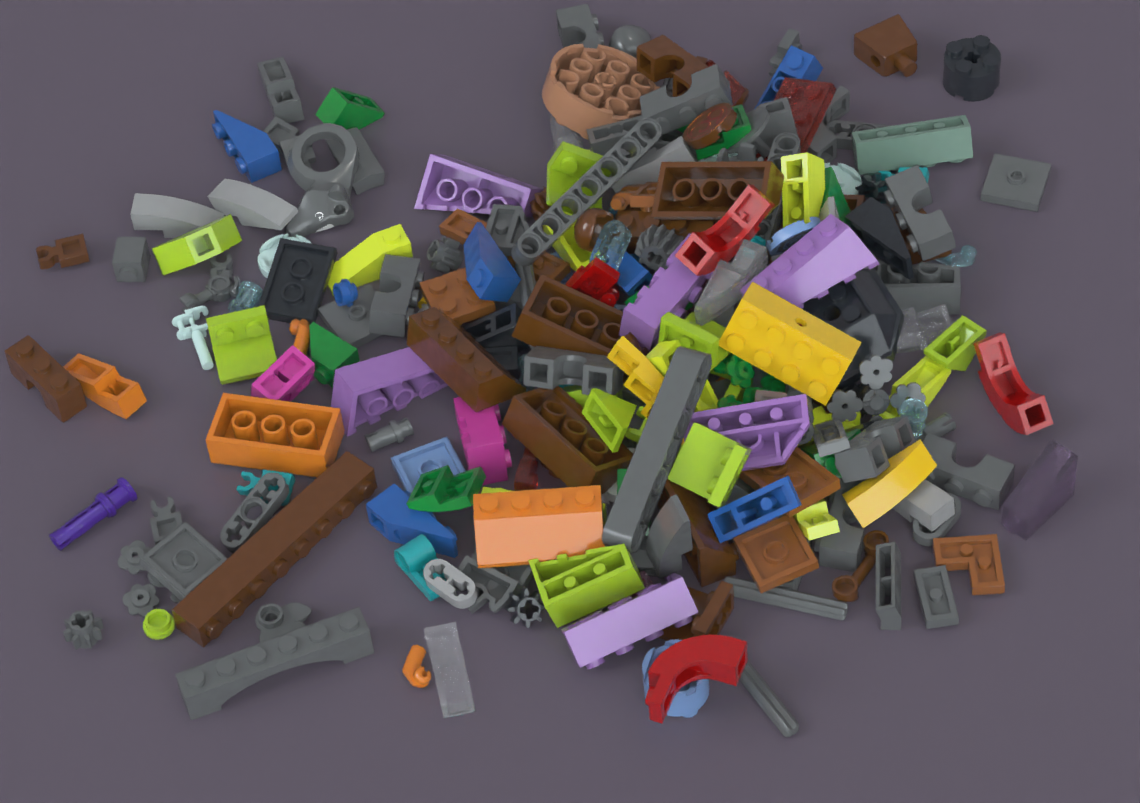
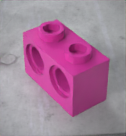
(285, 377)

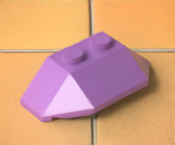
(766, 427)

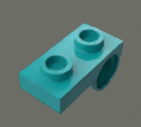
(413, 558)

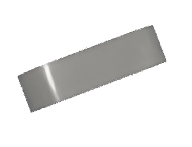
(454, 578)

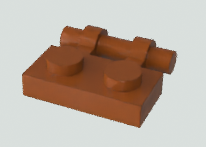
(636, 196)

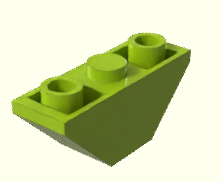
(197, 245)

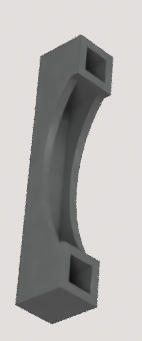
(214, 682)

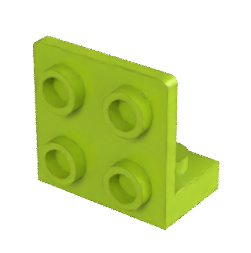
(566, 168)
(694, 336)
(241, 344)
(709, 464)

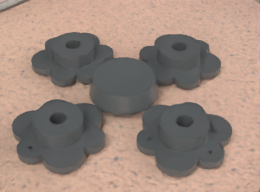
(874, 400)
(148, 591)

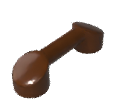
(845, 586)

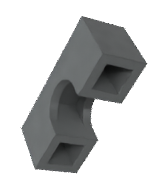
(578, 26)
(707, 89)
(927, 232)
(397, 295)
(554, 367)
(872, 449)
(984, 483)
(843, 548)

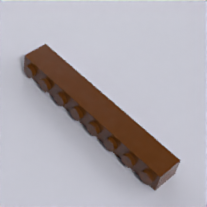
(274, 549)

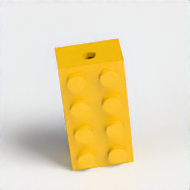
(789, 343)

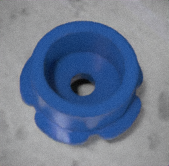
(345, 293)

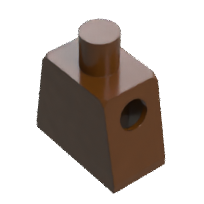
(887, 47)

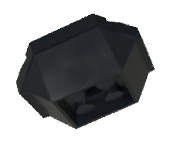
(864, 312)

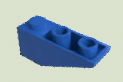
(795, 65)
(251, 147)
(399, 524)

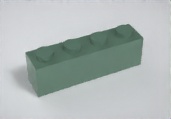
(912, 145)

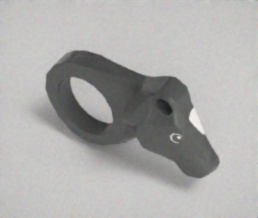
(327, 192)

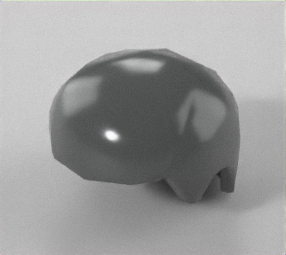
(628, 38)

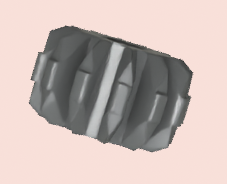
(656, 246)

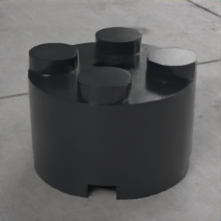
(971, 68)

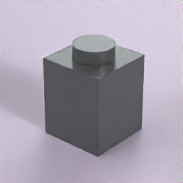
(131, 259)

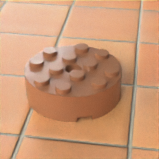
(593, 87)

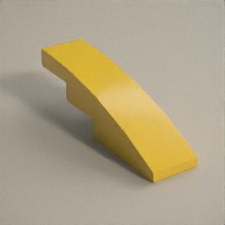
(643, 377)

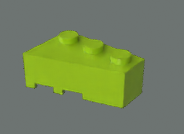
(585, 582)

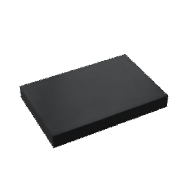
(297, 281)

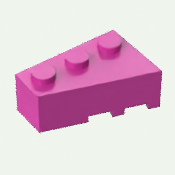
(483, 440)

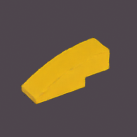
(880, 494)

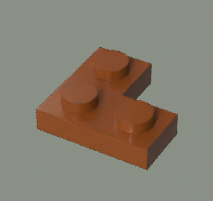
(976, 554)

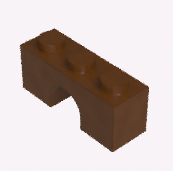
(666, 59)
(38, 368)

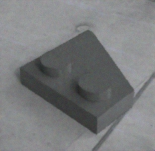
(506, 227)

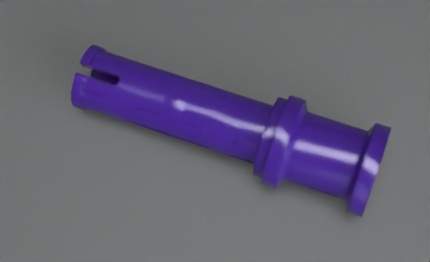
(105, 506)

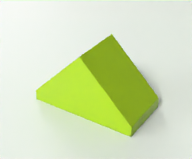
(955, 345)
(608, 416)

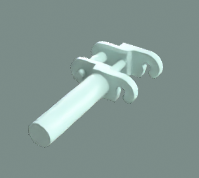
(195, 332)

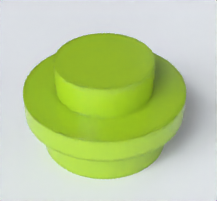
(158, 624)

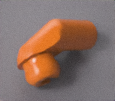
(301, 330)
(413, 670)

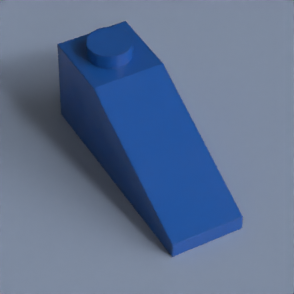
(487, 267)
(754, 509)

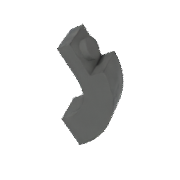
(824, 143)

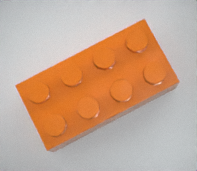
(274, 435)

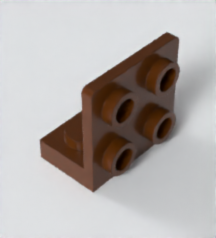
(711, 616)

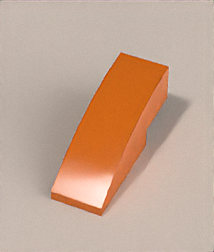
(105, 385)

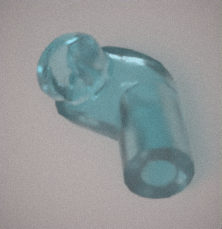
(962, 259)

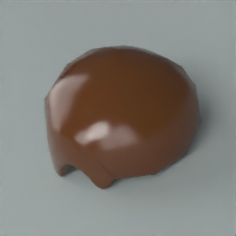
(589, 227)

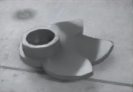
(286, 619)

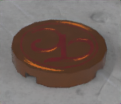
(706, 126)

